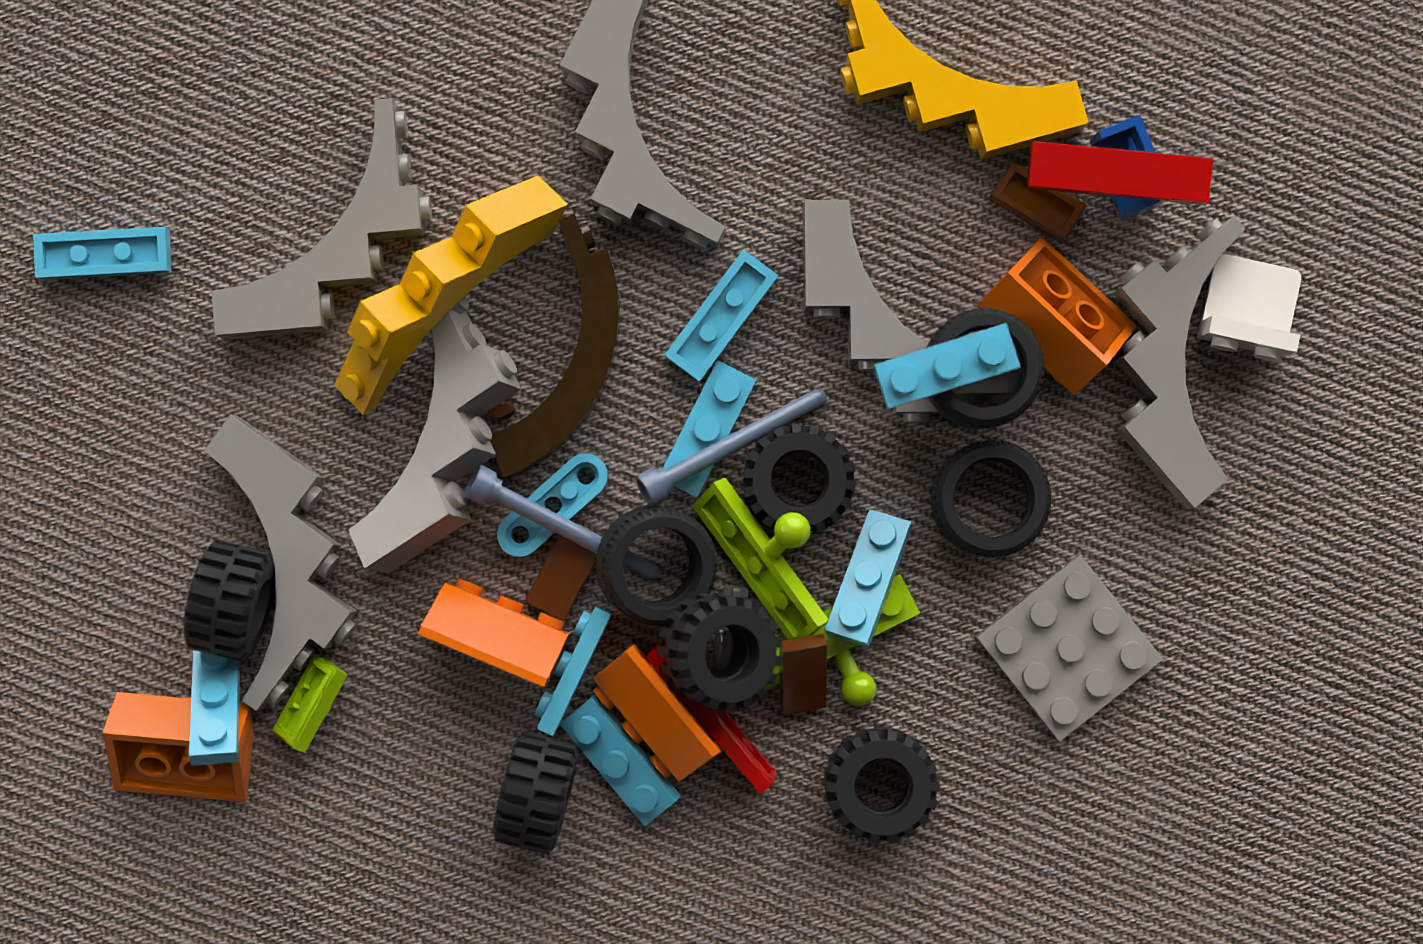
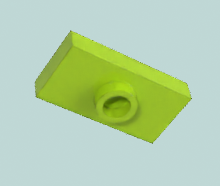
(309, 703)

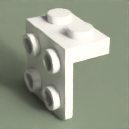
(1251, 308)

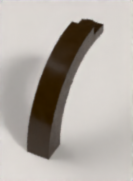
(583, 383)

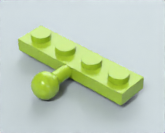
(761, 559)
(858, 686)

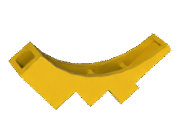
(999, 114)
(437, 278)

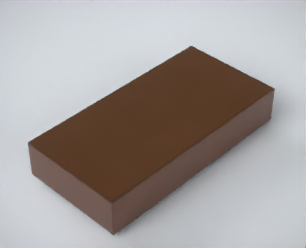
(1045, 210)
(561, 578)
(803, 674)

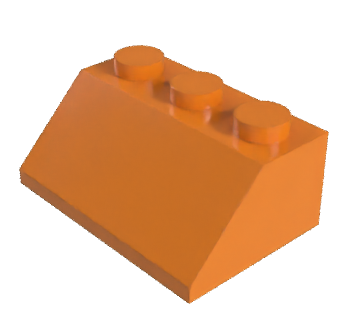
(1065, 312)
(496, 631)
(655, 714)
(151, 745)

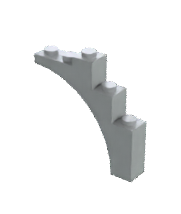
(632, 181)
(347, 255)
(839, 283)
(1162, 304)
(454, 441)
(301, 552)

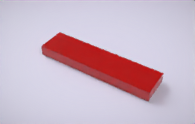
(1119, 173)
(727, 735)

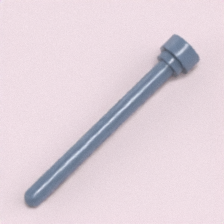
(658, 483)
(487, 488)

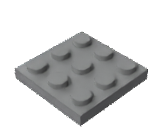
(1069, 647)

